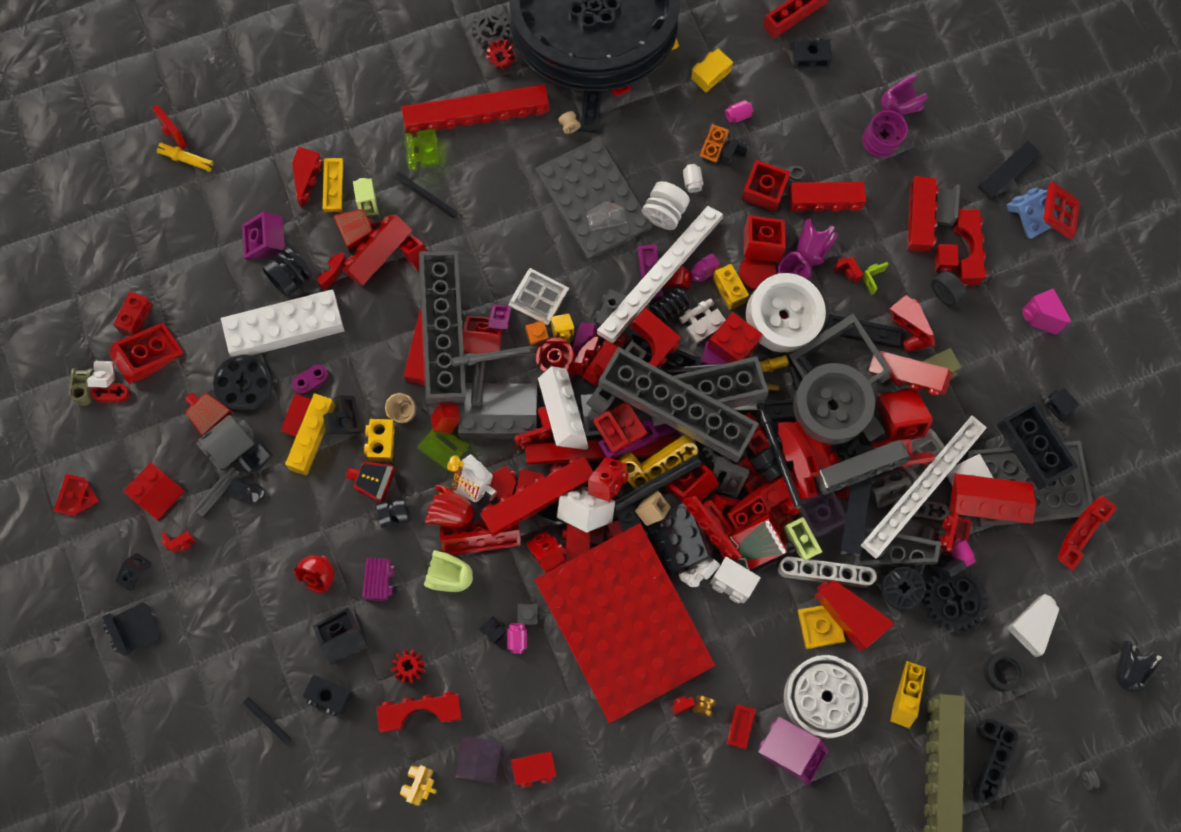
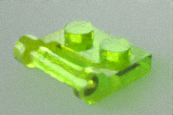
(439, 451)

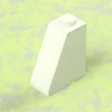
(1036, 624)

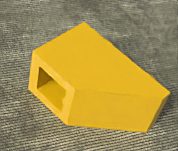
(562, 327)

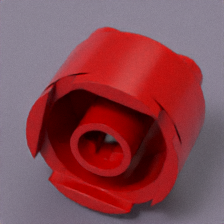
(556, 353)

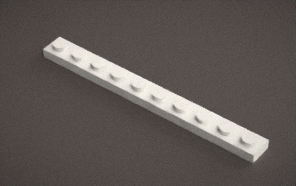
(659, 274)
(923, 487)

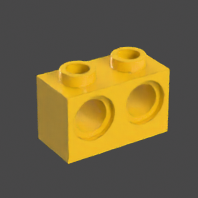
(730, 286)
(384, 440)

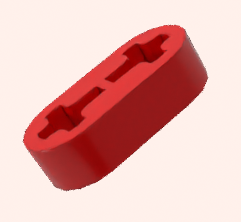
(111, 397)

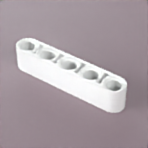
(835, 569)

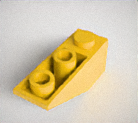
(908, 695)

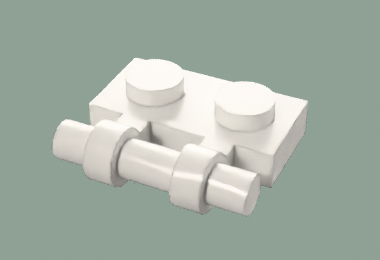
(707, 325)
(698, 571)

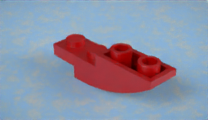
(798, 450)
(759, 502)

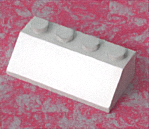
(562, 409)

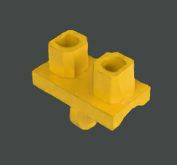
(421, 787)

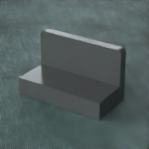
(947, 206)

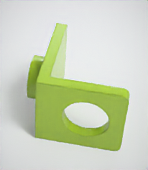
(873, 270)

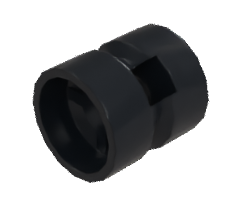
(767, 463)
(392, 512)

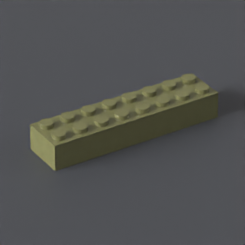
(945, 764)

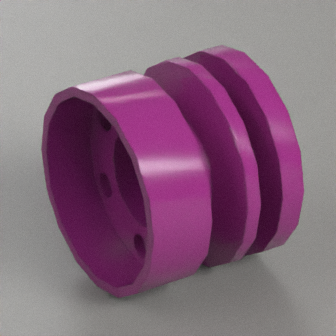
(884, 134)

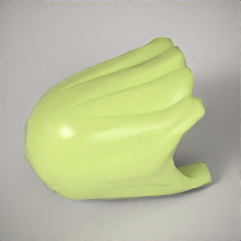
(448, 573)

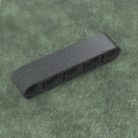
(862, 467)

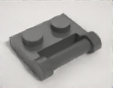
(733, 479)

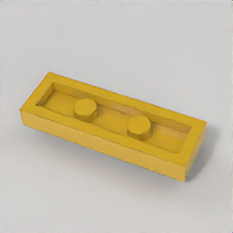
(333, 185)

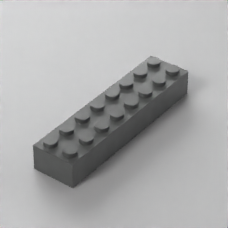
(441, 327)
(677, 404)

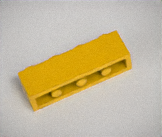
(309, 435)

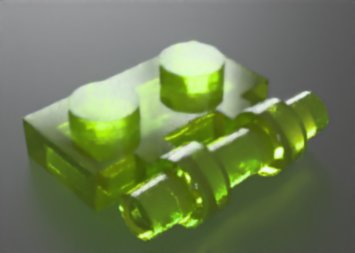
(427, 147)

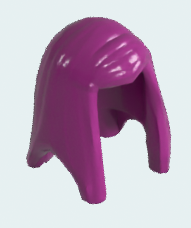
(903, 98)
(815, 244)

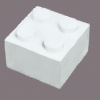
(585, 510)
(734, 581)

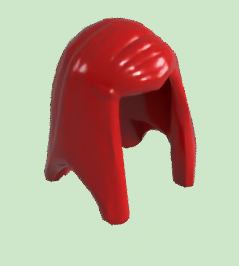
(449, 509)

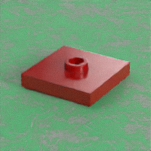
(168, 127)

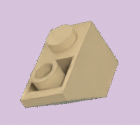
(652, 508)

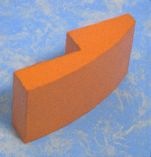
(714, 143)

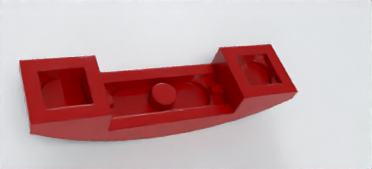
(1083, 529)

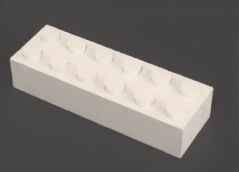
(282, 324)

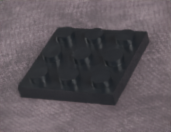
(678, 540)

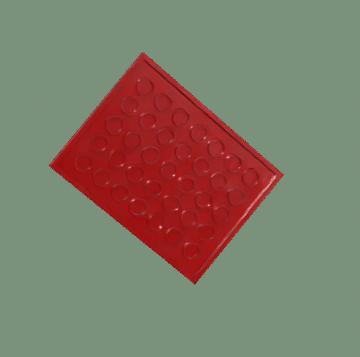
(624, 623)

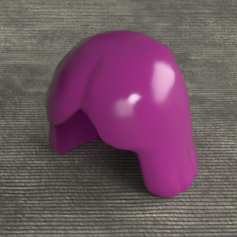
(795, 264)

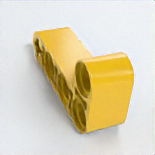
(659, 459)

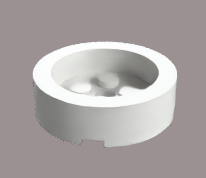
(798, 299)
(805, 702)

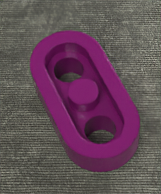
(311, 381)

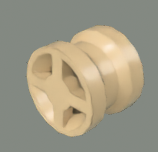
(569, 122)

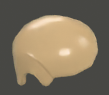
(400, 408)

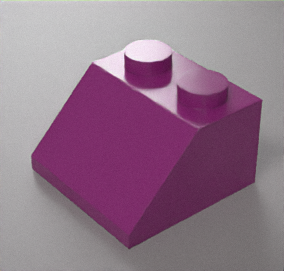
(263, 236)

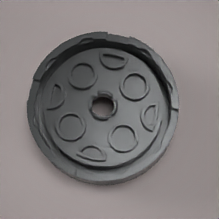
(844, 387)

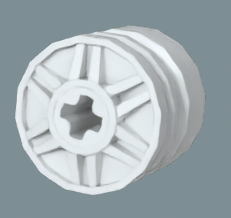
(665, 205)

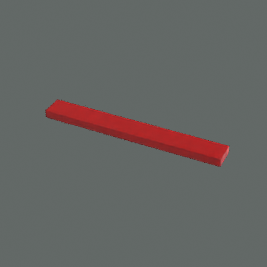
(550, 453)

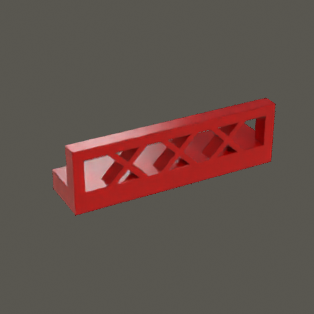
(478, 540)

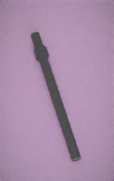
(471, 358)

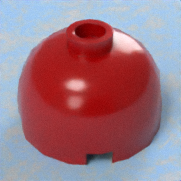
(316, 572)

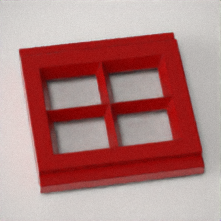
(1061, 210)

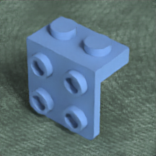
(1031, 211)

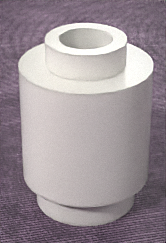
(693, 178)

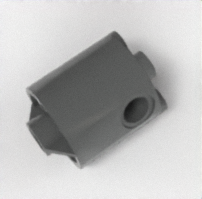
(226, 441)

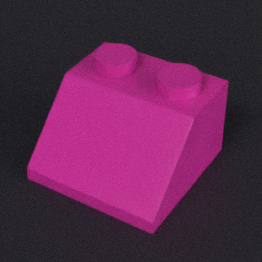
(1046, 312)

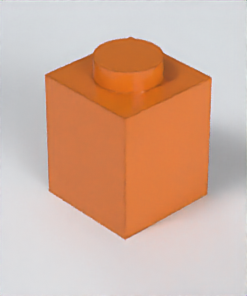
(536, 333)

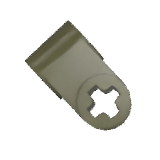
(79, 384)

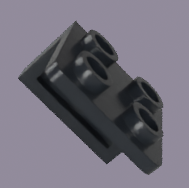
(131, 629)

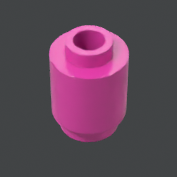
(739, 111)
(962, 551)
(517, 637)

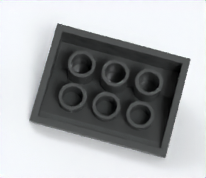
(503, 414)

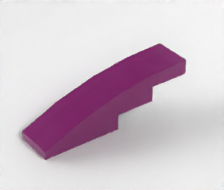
(655, 434)

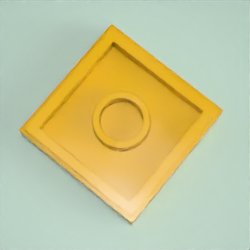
(819, 628)

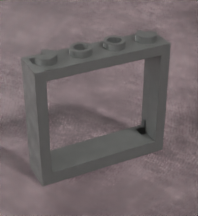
(831, 334)

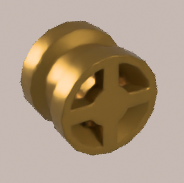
(704, 706)

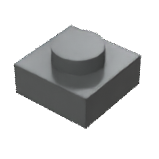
(528, 614)

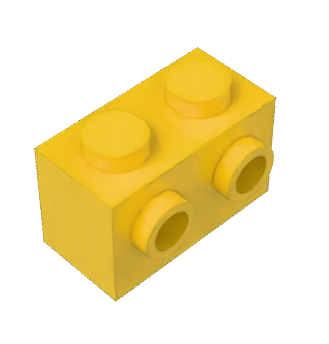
(711, 70)

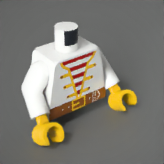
(471, 479)

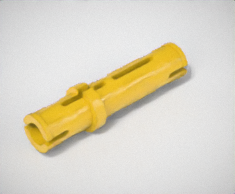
(177, 153)

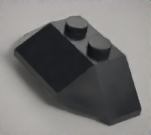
(681, 357)

